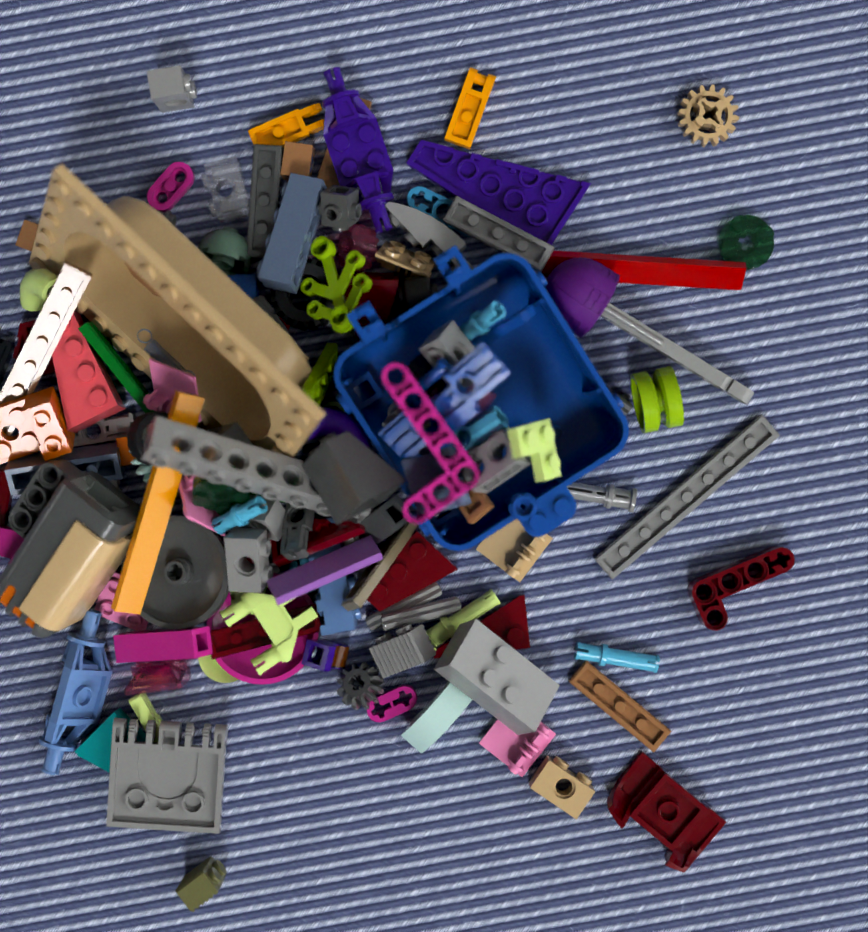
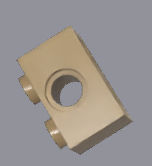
(570, 800)

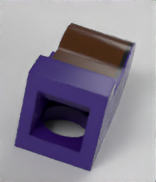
(328, 655)

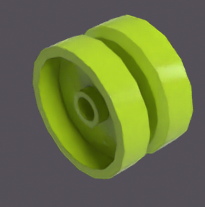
(657, 399)

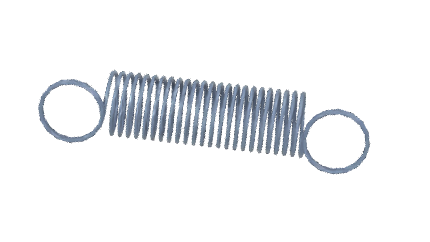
(166, 359)

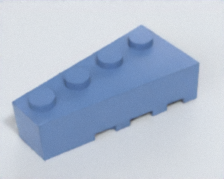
(330, 598)

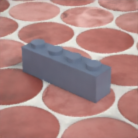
(292, 234)
(97, 458)

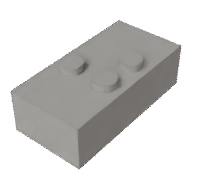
(497, 677)

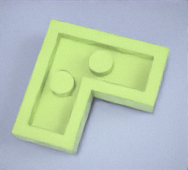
(538, 442)

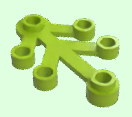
(325, 250)

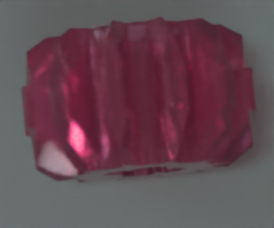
(358, 238)

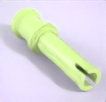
(447, 626)

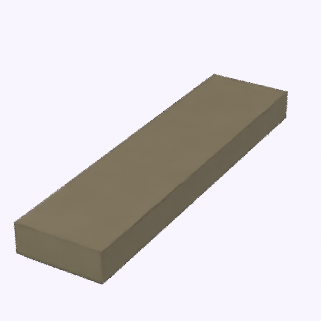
(375, 571)

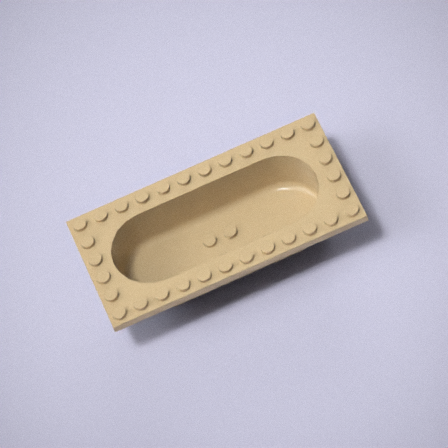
(205, 321)

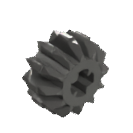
(364, 695)

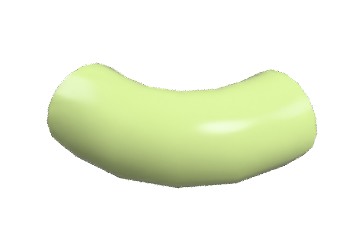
(36, 288)

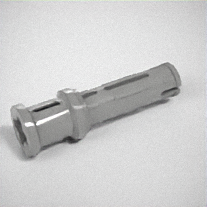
(607, 496)

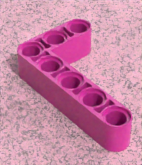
(434, 441)

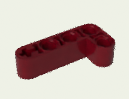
(741, 581)

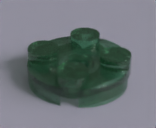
(759, 233)
(216, 496)

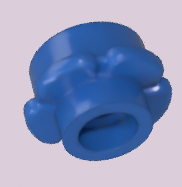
(530, 509)

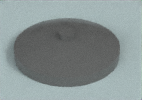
(187, 577)

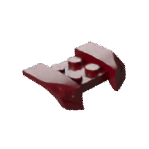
(664, 811)

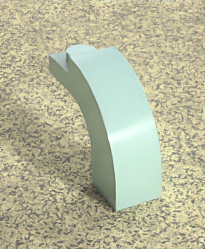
(436, 717)

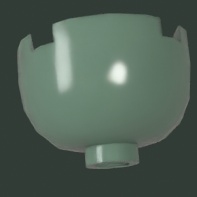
(227, 250)

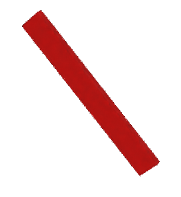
(662, 270)

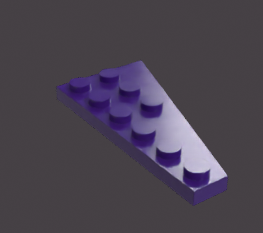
(509, 191)

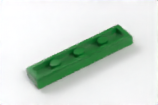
(115, 363)

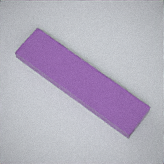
(324, 570)

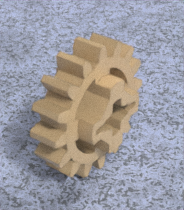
(701, 107)

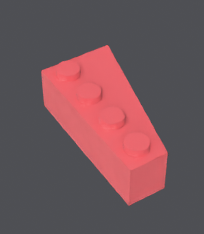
(83, 380)

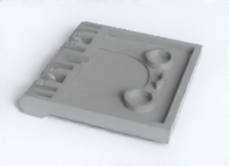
(166, 781)

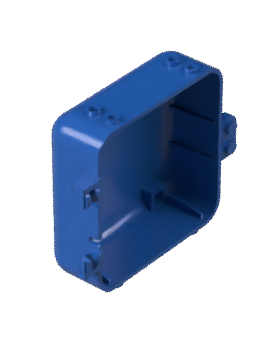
(546, 381)

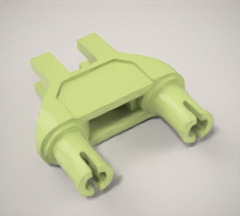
(276, 623)

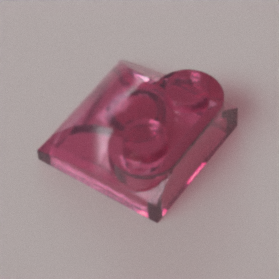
(157, 676)

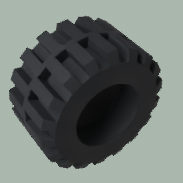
(294, 316)

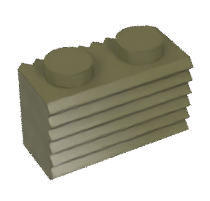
(201, 883)

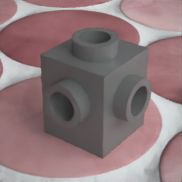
(340, 207)

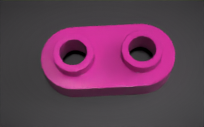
(168, 185)

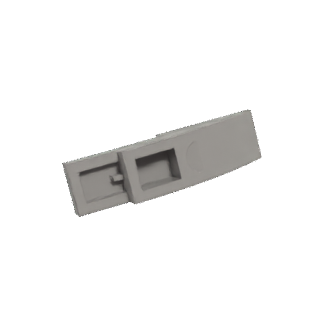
(424, 229)

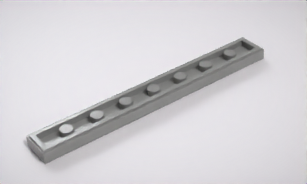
(686, 496)

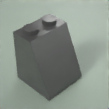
(349, 476)

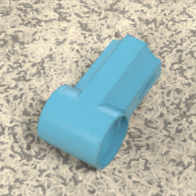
(481, 428)

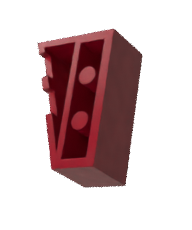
(411, 571)

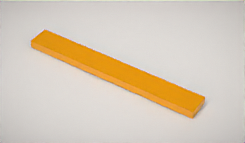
(153, 517)

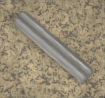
(419, 598)
(420, 613)

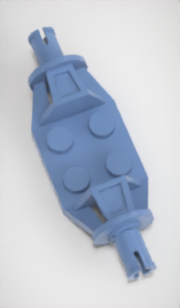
(78, 694)

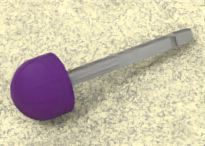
(582, 295)

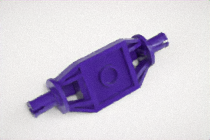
(357, 148)

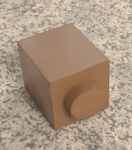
(297, 159)

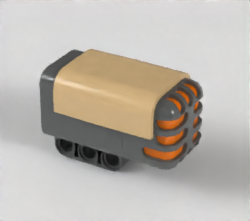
(68, 546)

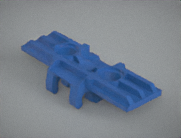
(453, 403)

